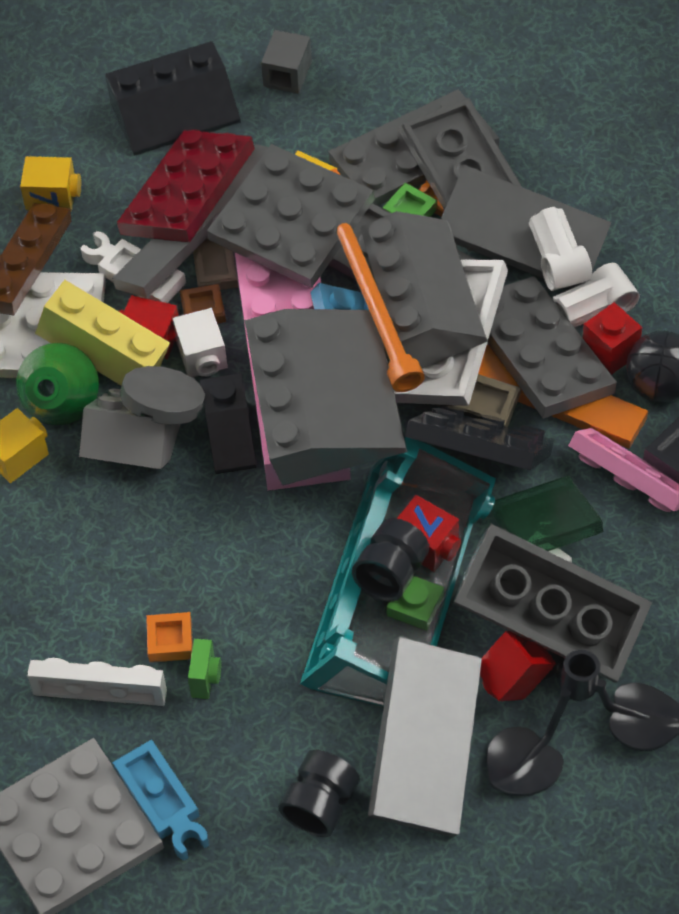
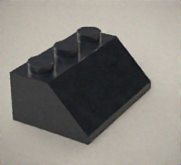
(172, 95)

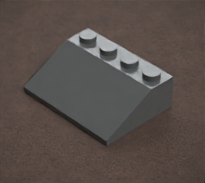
(323, 391)

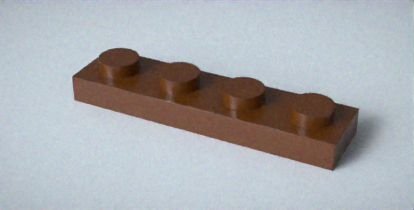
(29, 252)

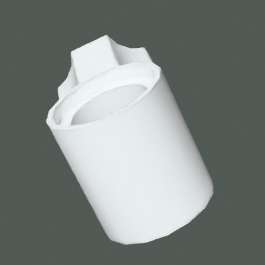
(561, 259)
(607, 286)

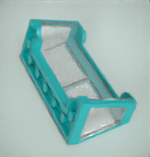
(355, 633)

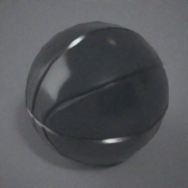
(655, 366)

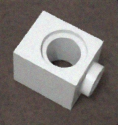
(200, 343)

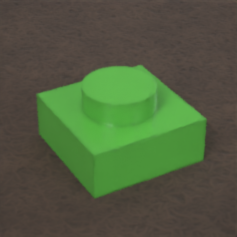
(411, 201)
(417, 603)
(203, 669)

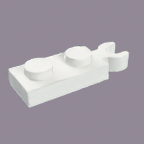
(113, 258)

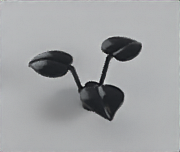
(640, 721)

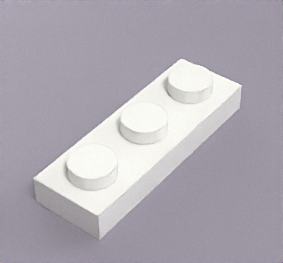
(97, 682)

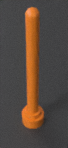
(403, 370)

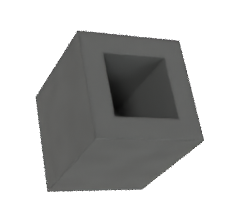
(286, 61)

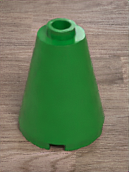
(73, 379)

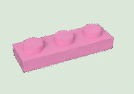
(627, 468)

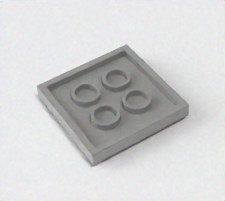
(72, 828)

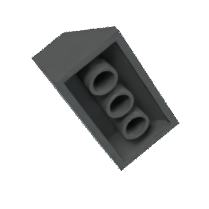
(423, 285)
(551, 601)

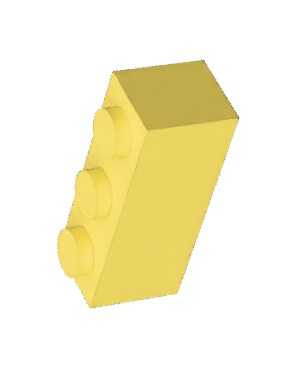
(101, 332)

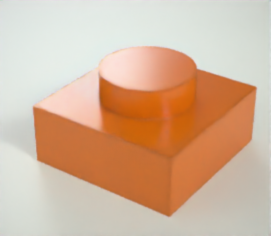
(169, 637)

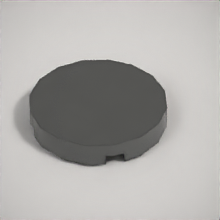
(163, 394)

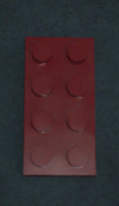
(186, 186)

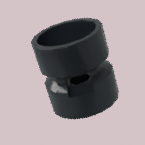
(390, 560)
(321, 789)

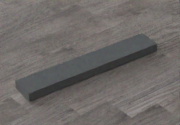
(162, 257)

